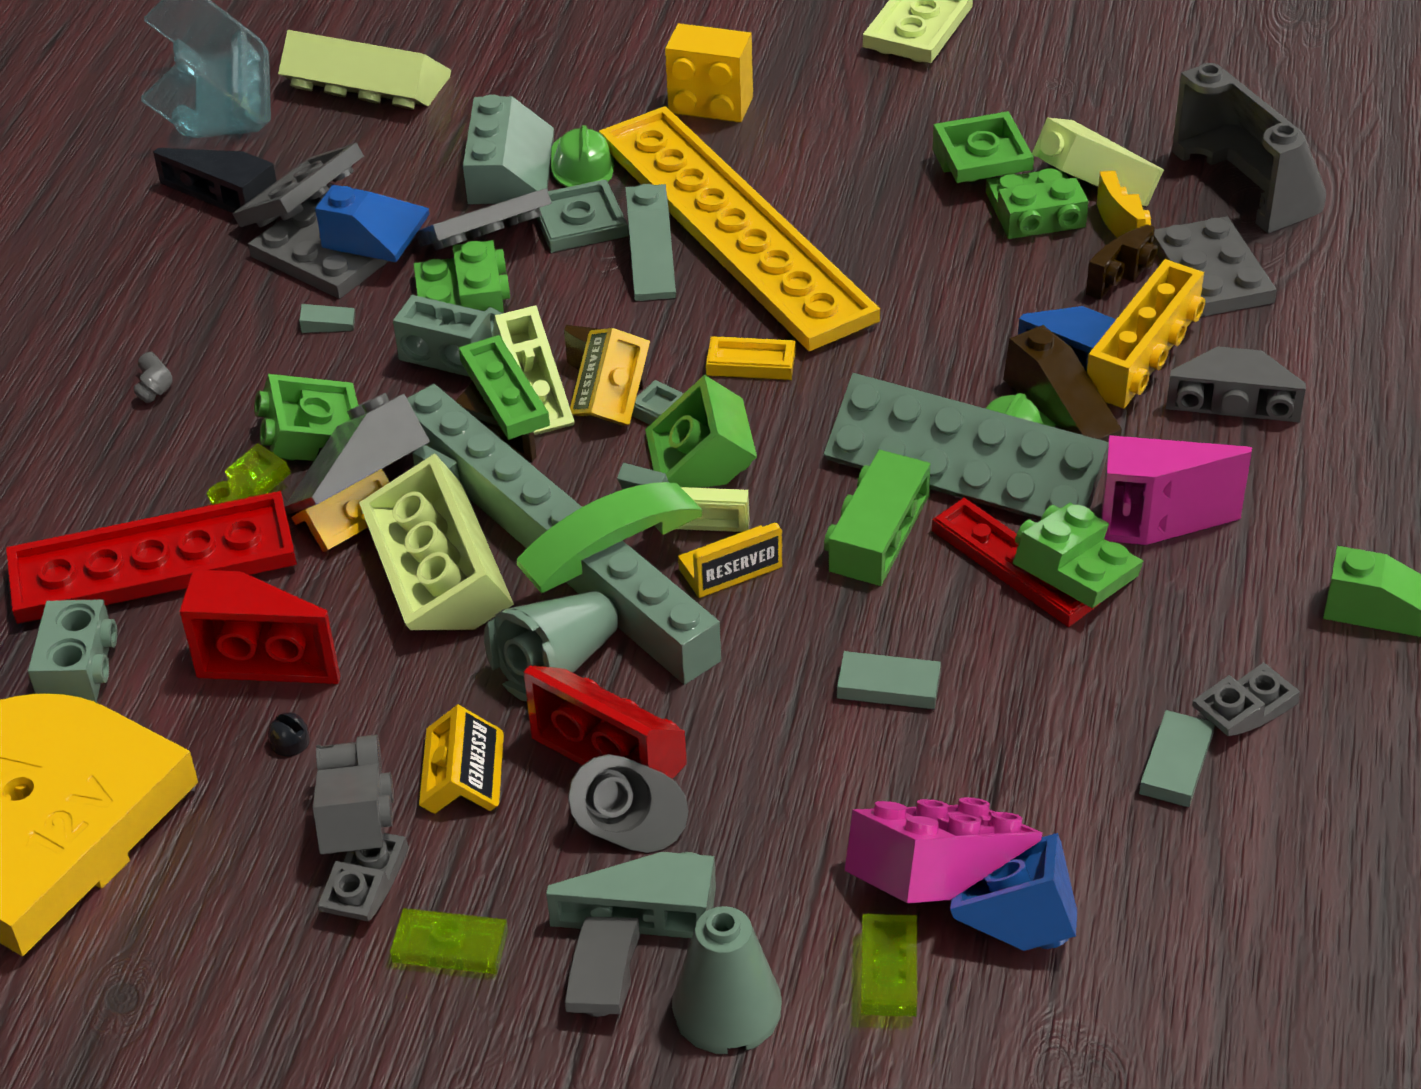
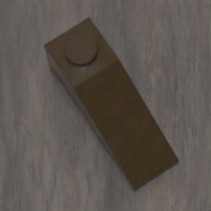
(1058, 384)

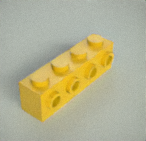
(1146, 332)

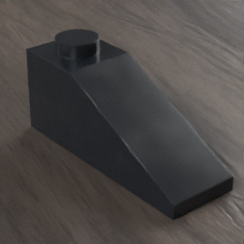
(214, 176)

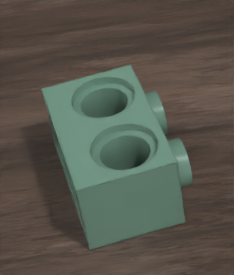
(433, 331)
(72, 649)

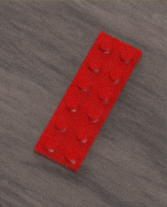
(150, 554)

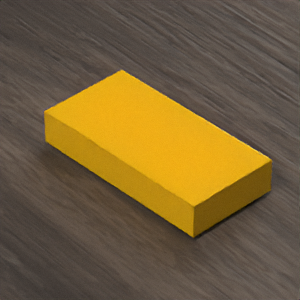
(750, 358)

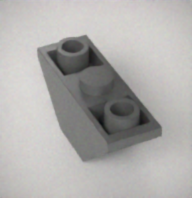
(1236, 385)

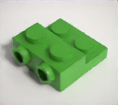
(981, 147)
(1037, 202)
(467, 279)
(301, 413)
(1072, 554)

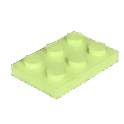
(915, 27)

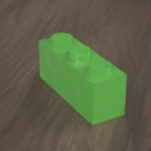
(878, 517)

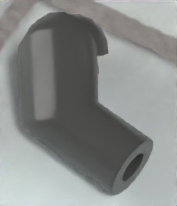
(155, 378)

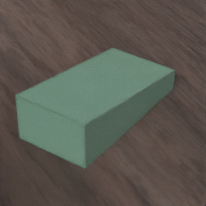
(326, 318)

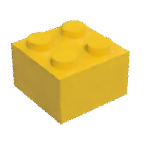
(709, 72)

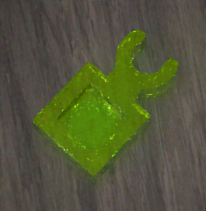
(250, 475)

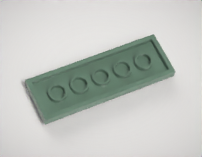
(969, 447)

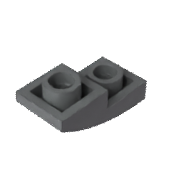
(1247, 702)
(363, 879)
(601, 965)

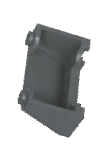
(1233, 124)

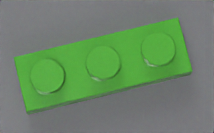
(504, 387)

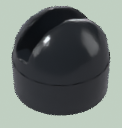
(284, 739)

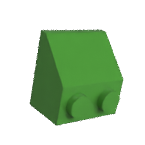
(702, 437)

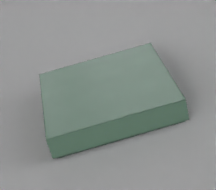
(582, 216)

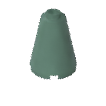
(548, 635)
(726, 985)

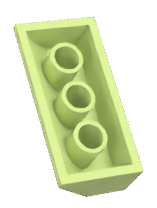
(361, 69)
(435, 550)

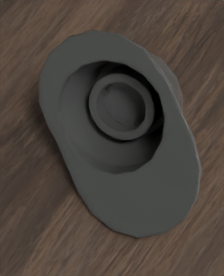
(628, 803)

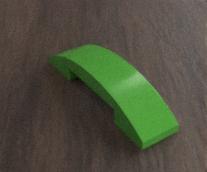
(600, 524)

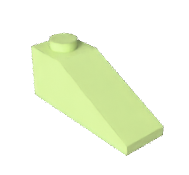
(1086, 153)
(529, 345)

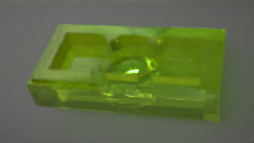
(449, 941)
(889, 965)

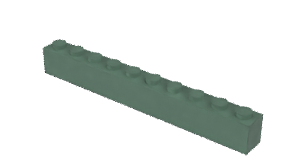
(528, 504)

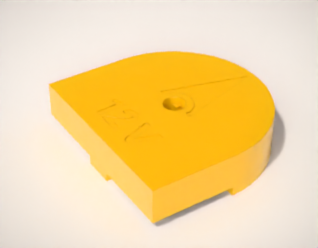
(74, 803)

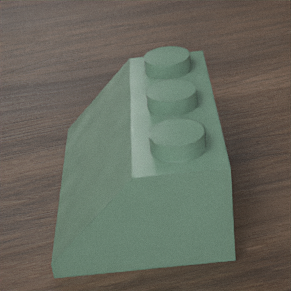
(505, 151)

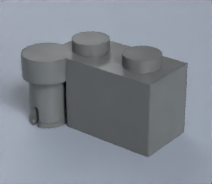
(352, 796)

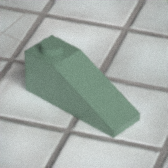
(650, 242)
(660, 890)

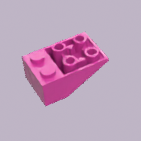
(1170, 487)
(933, 847)

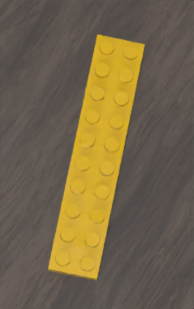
(742, 229)

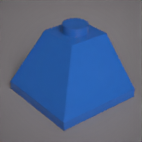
(367, 223)
(1024, 900)

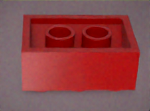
(590, 722)

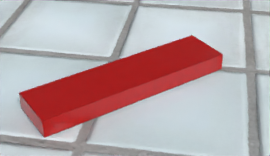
(994, 549)

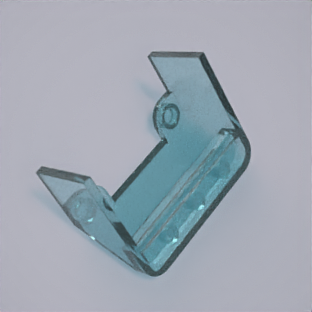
(218, 71)

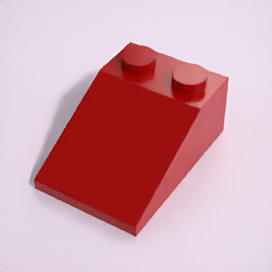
(255, 631)

